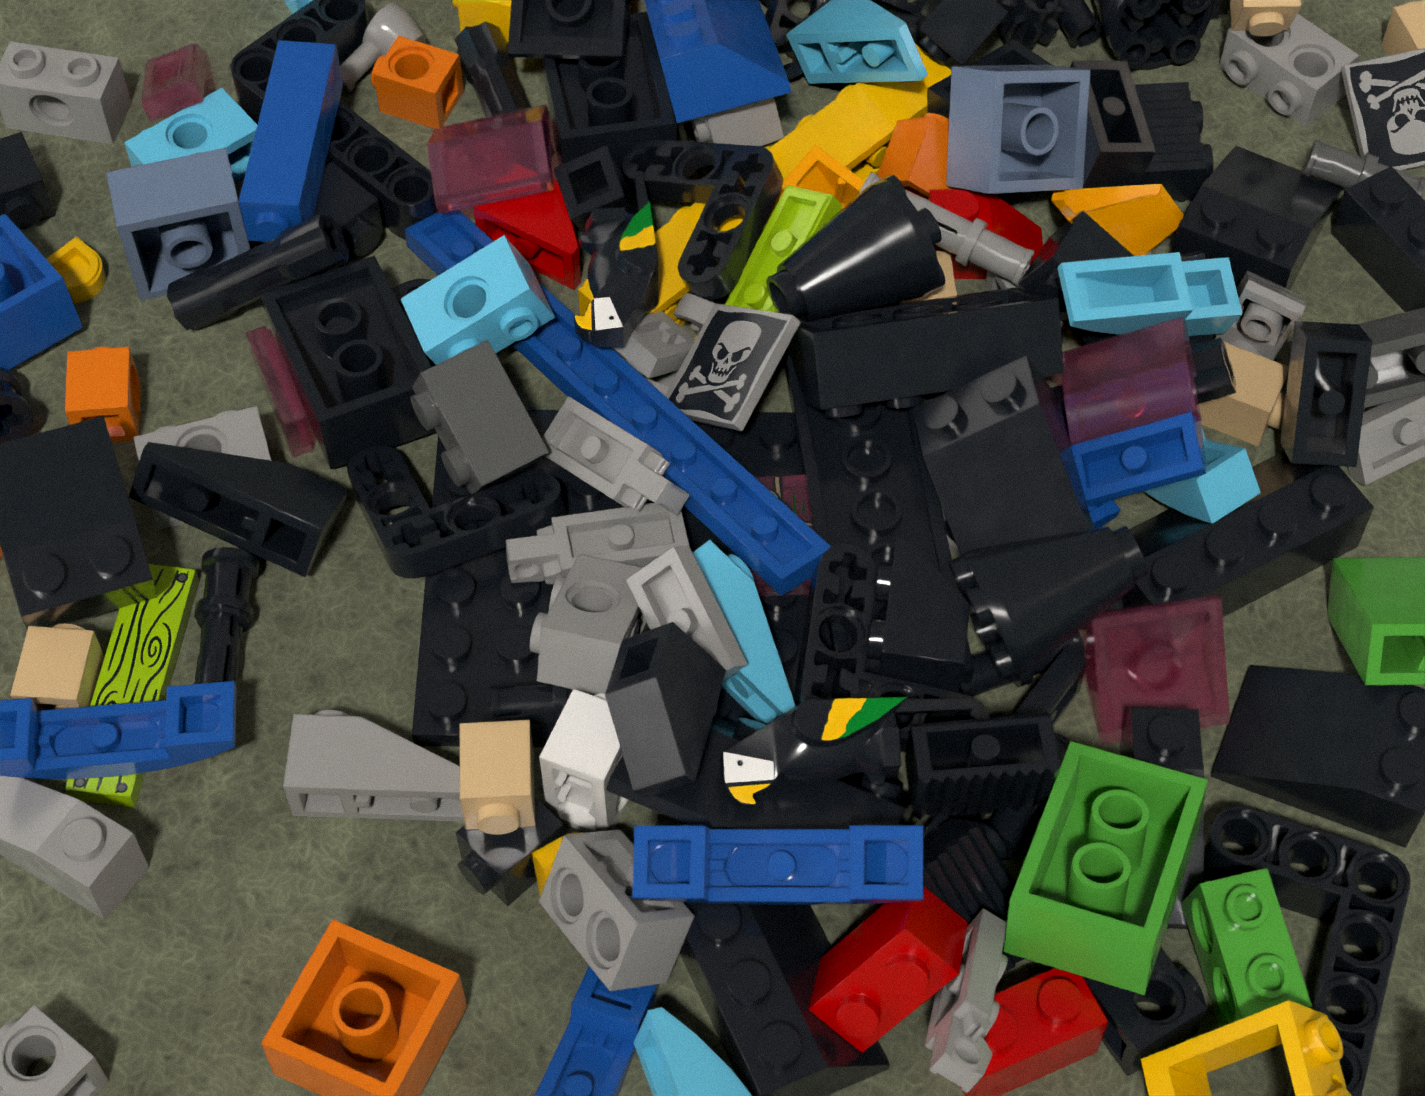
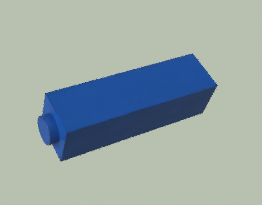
(291, 139)

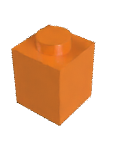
(918, 154)

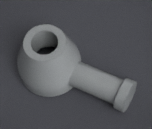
(377, 40)

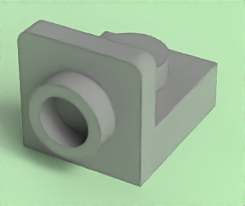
(657, 347)

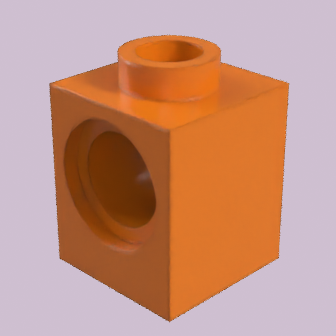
(418, 82)
(105, 385)

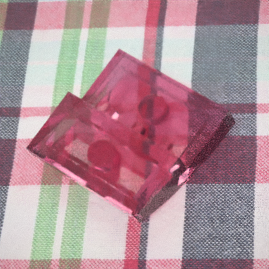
(1129, 381)

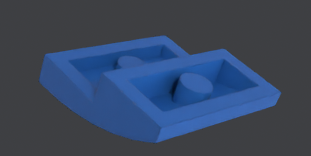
(1140, 458)

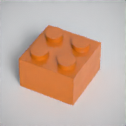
(364, 1018)

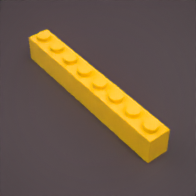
(849, 129)

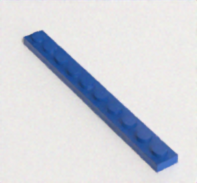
(720, 489)

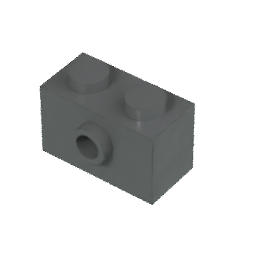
(477, 419)

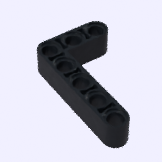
(356, 147)
(1330, 897)

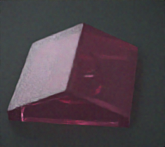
(491, 159)
(1157, 660)

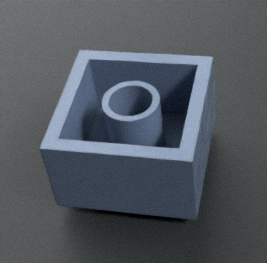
(1017, 128)
(177, 218)

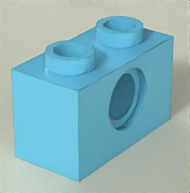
(198, 128)
(478, 300)

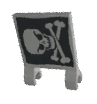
(1389, 107)
(727, 361)

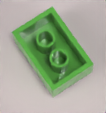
(1105, 867)

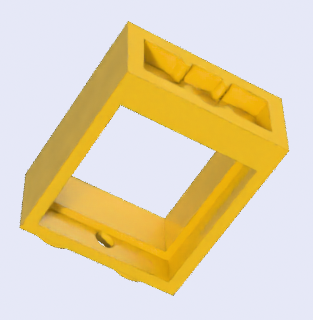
(1308, 1041)

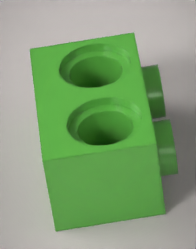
(1243, 946)

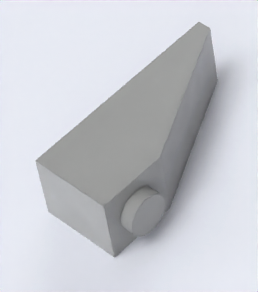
(364, 771)
(68, 845)

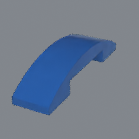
(117, 738)
(779, 865)
(597, 1040)

